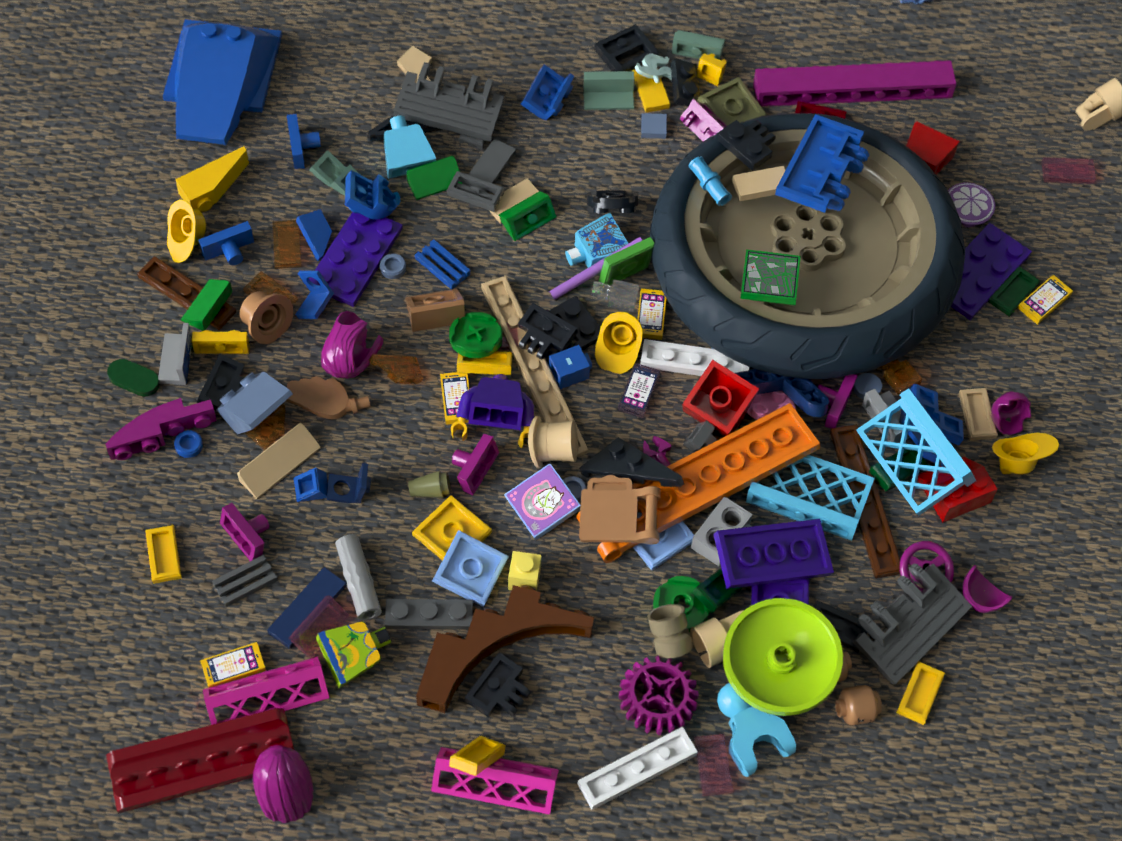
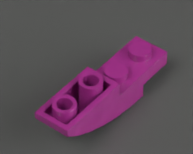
(147, 430)

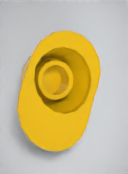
(184, 222)
(618, 342)
(1022, 452)

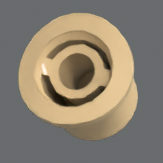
(552, 441)

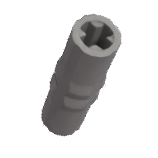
(358, 577)

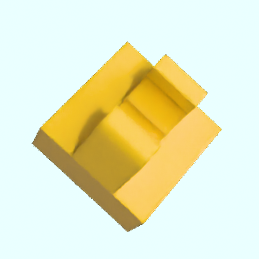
(711, 69)

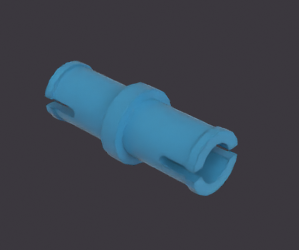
(710, 181)

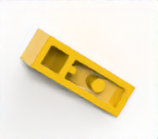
(209, 183)

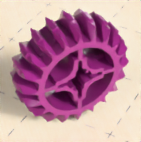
(671, 714)

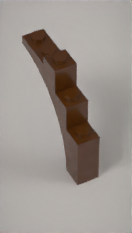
(488, 632)

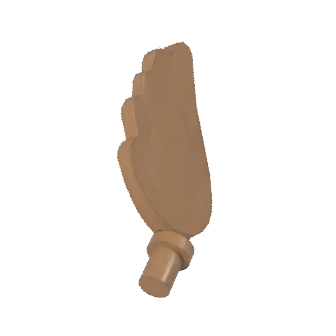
(324, 397)

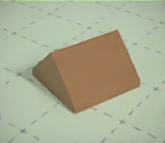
(435, 309)

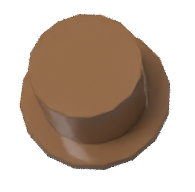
(266, 315)

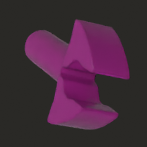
(663, 447)

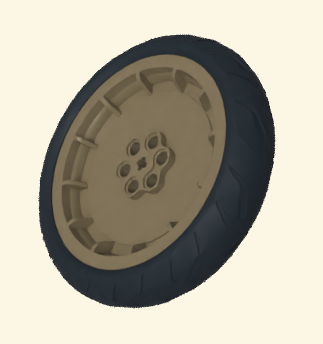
(867, 274)

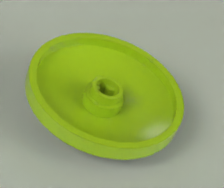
(782, 656)

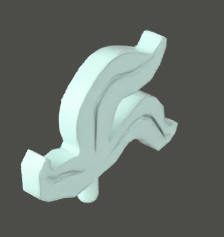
(650, 69)

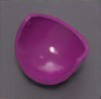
(983, 602)

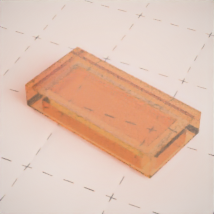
(286, 244)

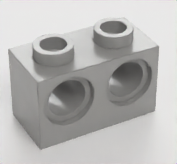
(724, 511)

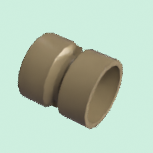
(670, 631)

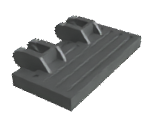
(448, 107)
(911, 625)

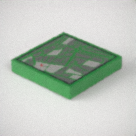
(770, 277)

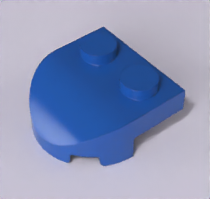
(370, 197)

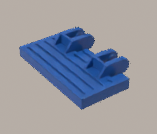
(821, 163)

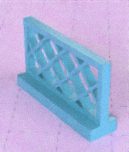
(929, 433)
(800, 510)

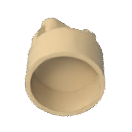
(1107, 95)
(711, 638)

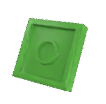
(627, 262)

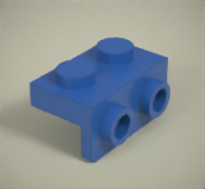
(547, 92)

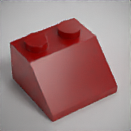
(720, 399)
(964, 498)

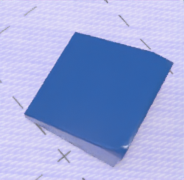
(311, 485)

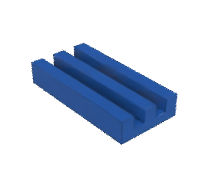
(428, 250)

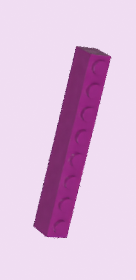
(854, 83)

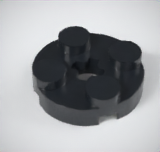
(612, 199)

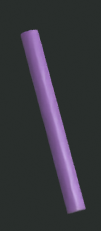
(584, 275)

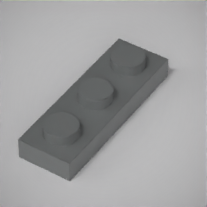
(428, 614)

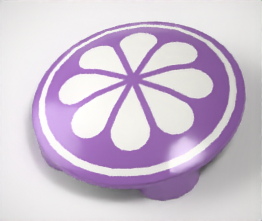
(972, 203)

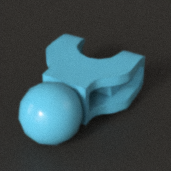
(752, 726)

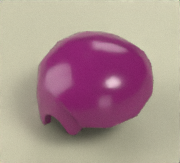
(1011, 405)

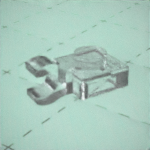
(620, 295)

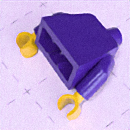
(495, 404)

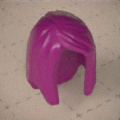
(345, 347)
(283, 784)

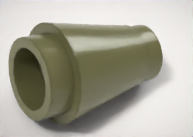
(430, 485)

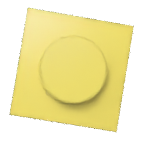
(524, 570)

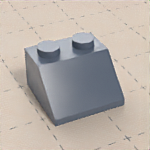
(252, 402)

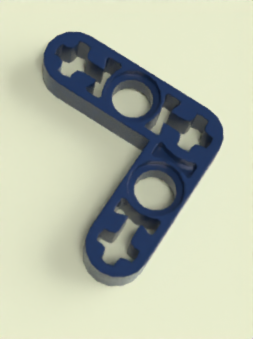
(799, 390)

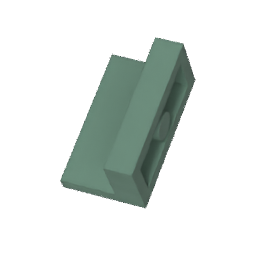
(695, 45)
(608, 90)

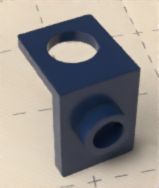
(357, 486)

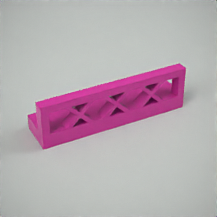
(266, 682)
(503, 772)

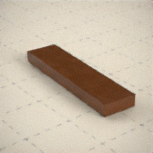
(179, 288)

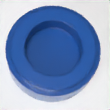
(188, 443)

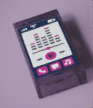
(639, 390)

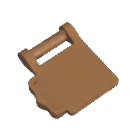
(611, 510)

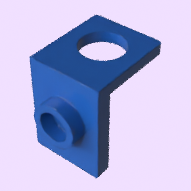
(317, 298)

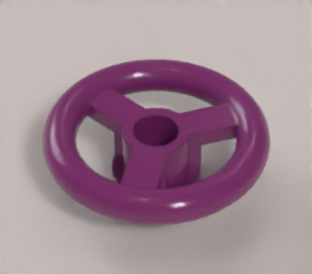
(943, 557)

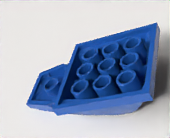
(218, 76)

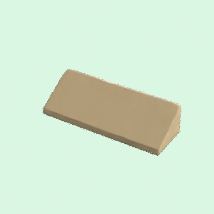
(278, 461)

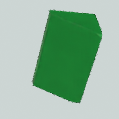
(432, 177)
(528, 215)
(208, 304)

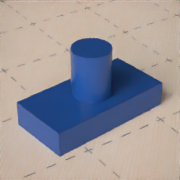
(300, 141)
(227, 243)

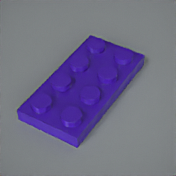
(356, 255)
(987, 266)
(773, 553)

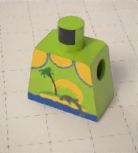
(351, 650)

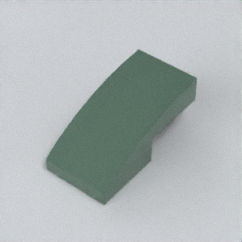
(331, 172)

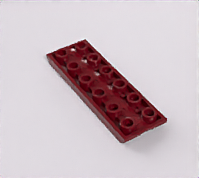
(194, 759)

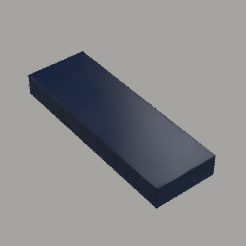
(322, 585)

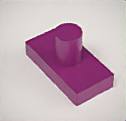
(838, 399)
(475, 464)
(244, 532)

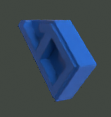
(316, 231)

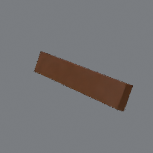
(873, 520)

